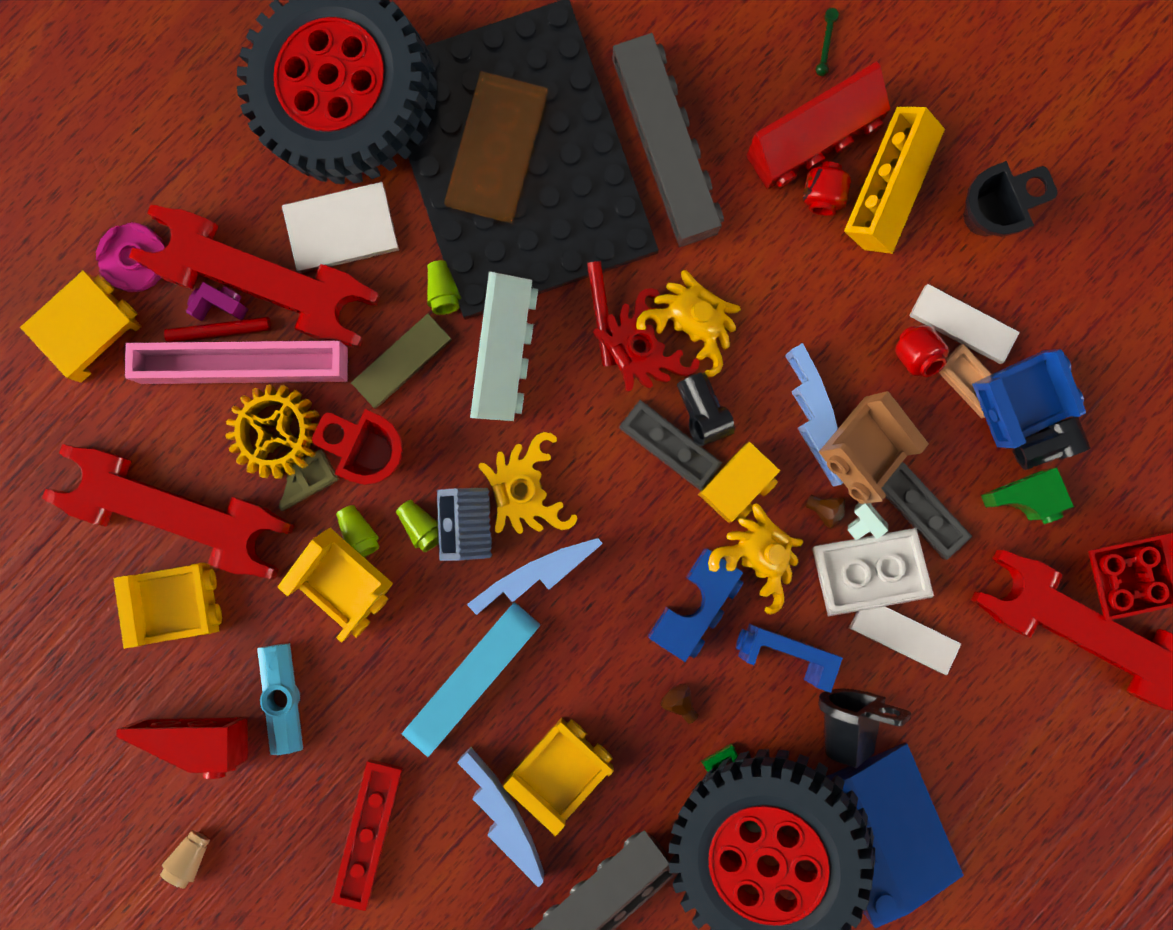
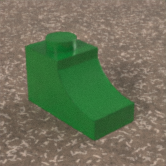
(1037, 495)

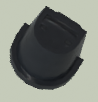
(1000, 202)
(853, 723)

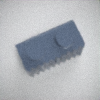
(464, 524)

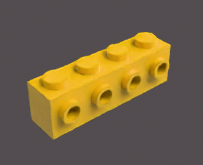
(894, 179)

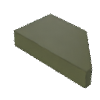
(308, 480)

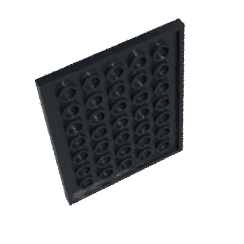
(577, 186)

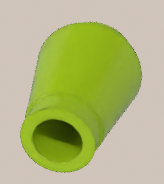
(441, 289)
(419, 526)
(357, 531)

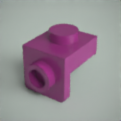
(206, 296)

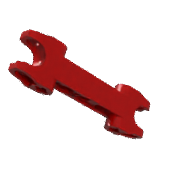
(196, 253)
(108, 490)
(1037, 602)

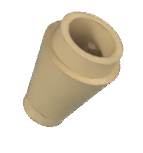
(185, 860)

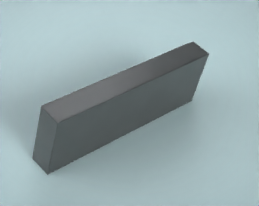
(670, 445)
(925, 512)

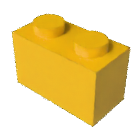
(739, 483)

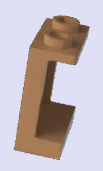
(872, 446)

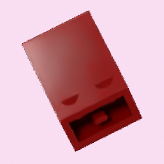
(1134, 575)

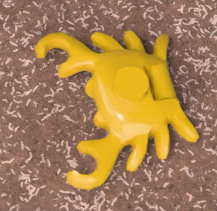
(697, 314)
(520, 491)
(763, 549)

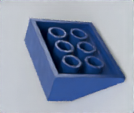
(909, 839)

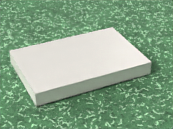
(340, 227)
(872, 572)

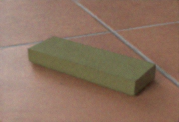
(401, 361)

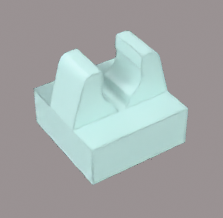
(867, 521)

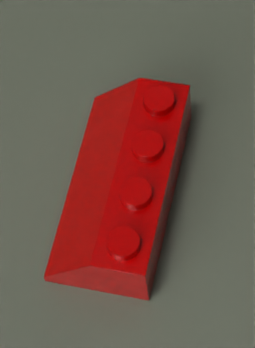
(820, 127)

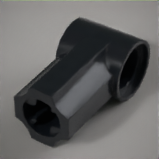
(707, 418)
(1058, 441)

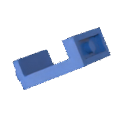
(1029, 397)
(822, 664)

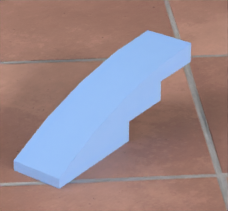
(815, 405)
(548, 569)
(508, 827)

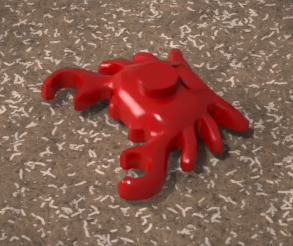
(639, 350)

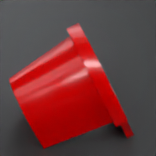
(367, 450)

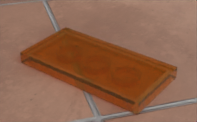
(496, 147)

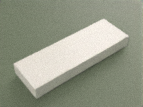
(964, 324)
(907, 637)

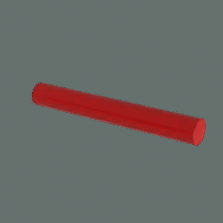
(600, 307)
(217, 329)

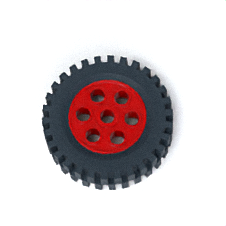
(376, 119)
(772, 795)

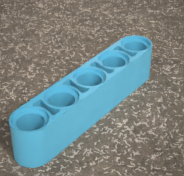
(471, 679)

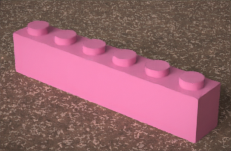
(236, 362)

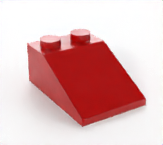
(192, 744)

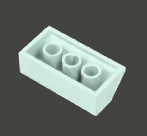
(501, 347)

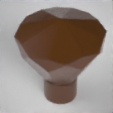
(829, 510)
(679, 702)

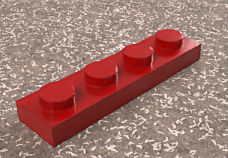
(367, 835)

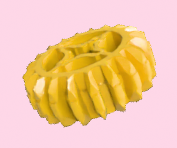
(265, 442)

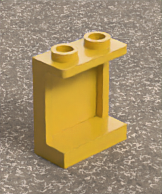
(80, 324)
(338, 582)
(167, 605)
(558, 774)

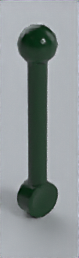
(830, 17)

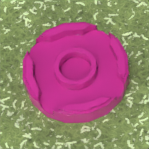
(114, 258)

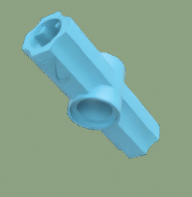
(282, 722)

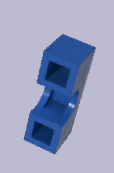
(683, 633)

